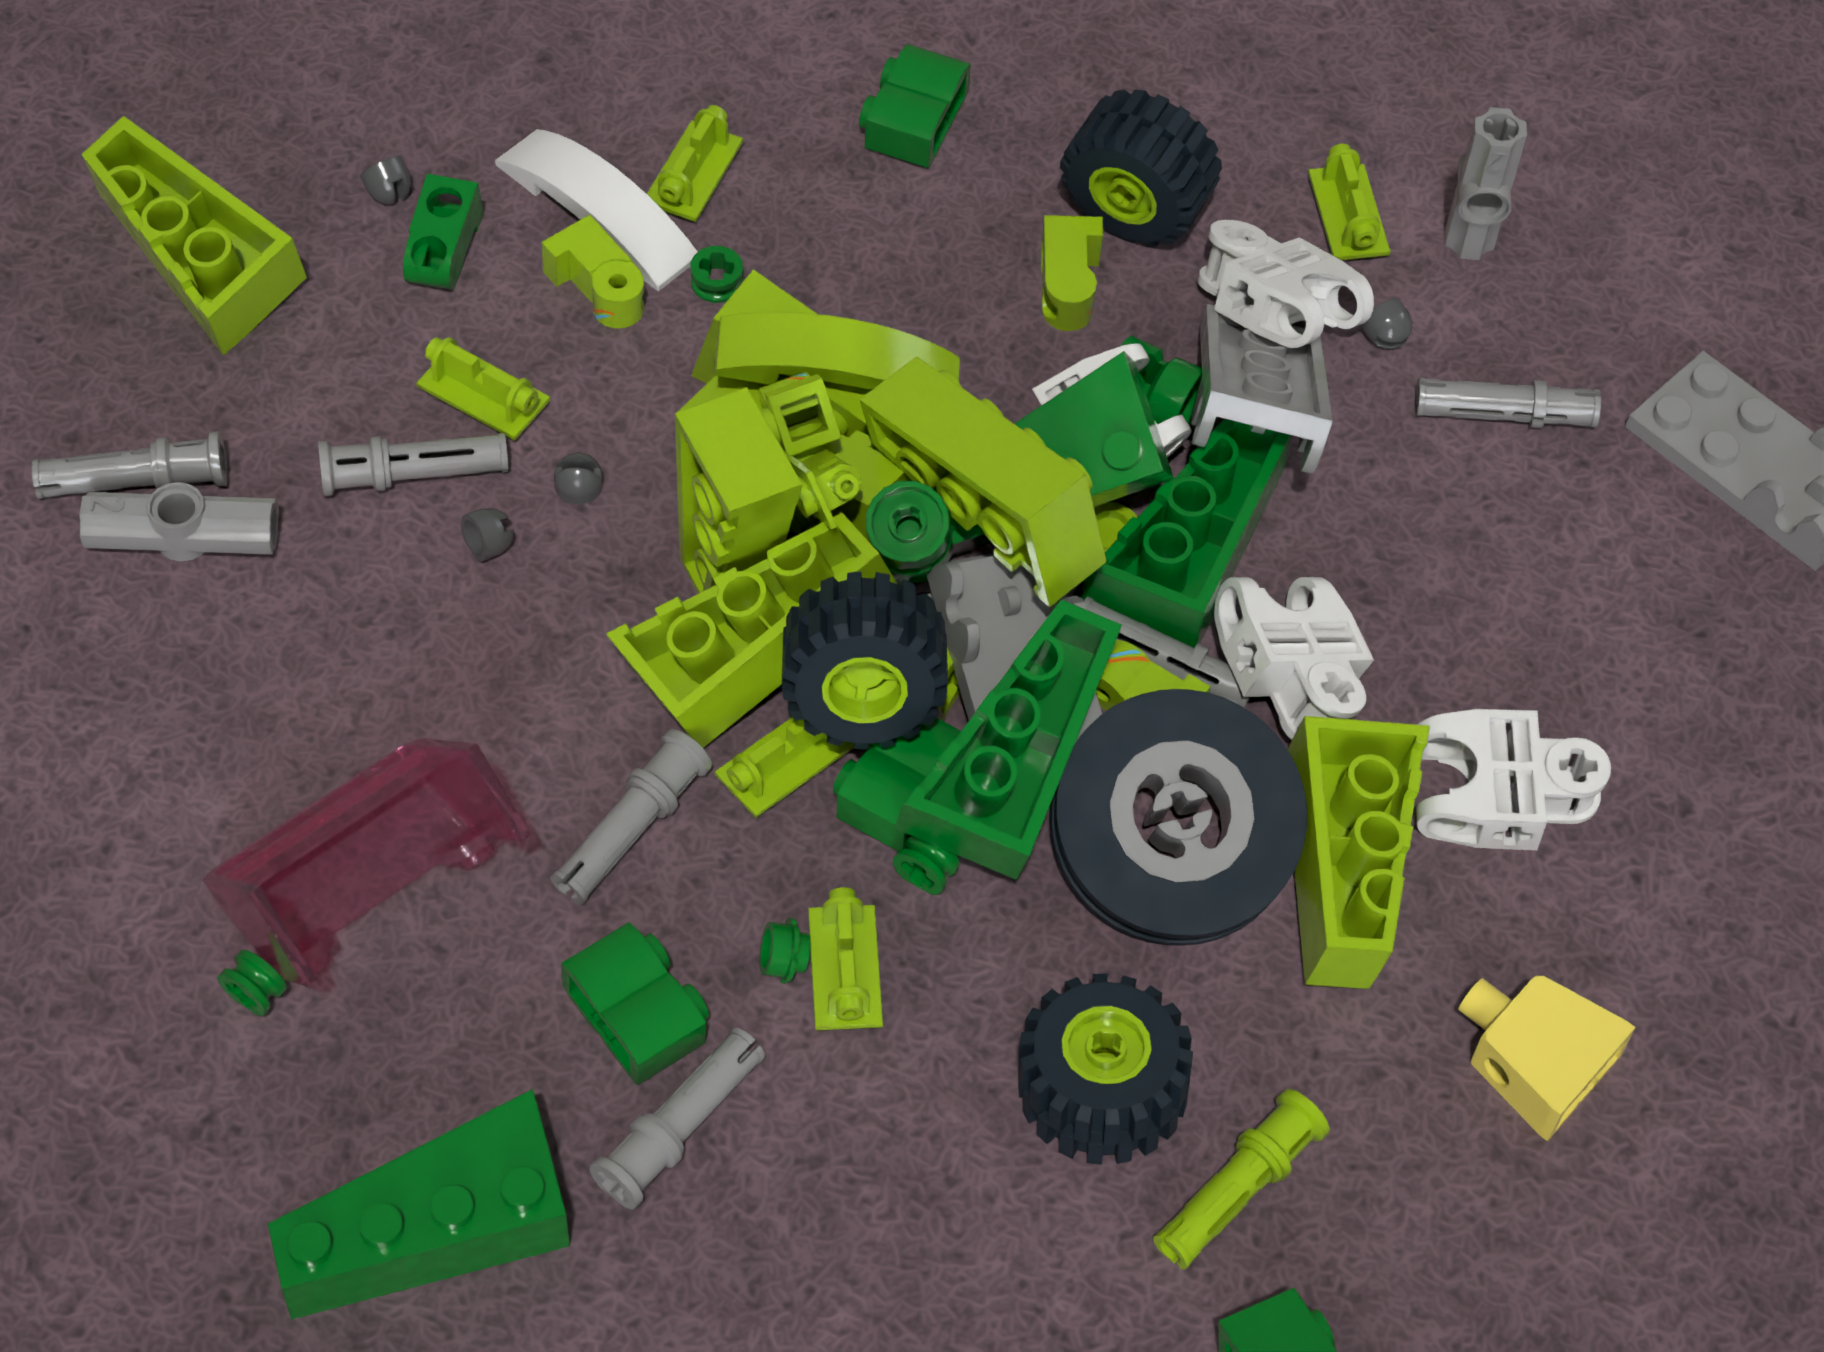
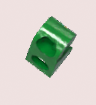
(441, 232)

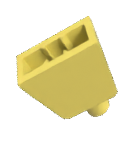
(1543, 1047)

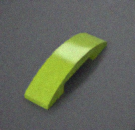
(836, 348)

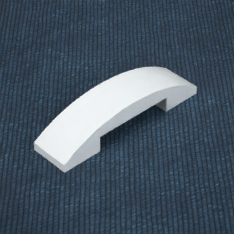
(595, 187)

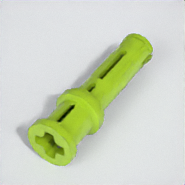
(1260, 1158)

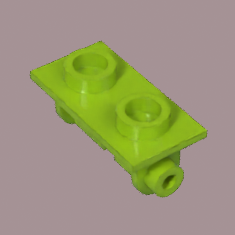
(696, 165)
(1348, 206)
(480, 388)
(825, 483)
(778, 765)
(845, 963)

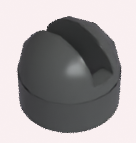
(386, 179)
(1389, 324)
(578, 478)
(486, 528)

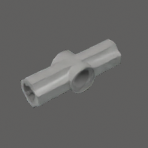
(1485, 183)
(153, 519)

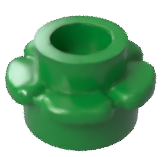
(784, 950)

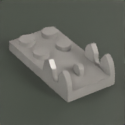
(1262, 386)
(1741, 452)
(989, 622)

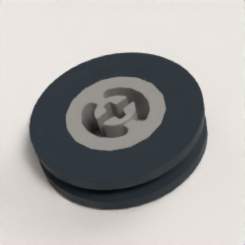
(1153, 745)

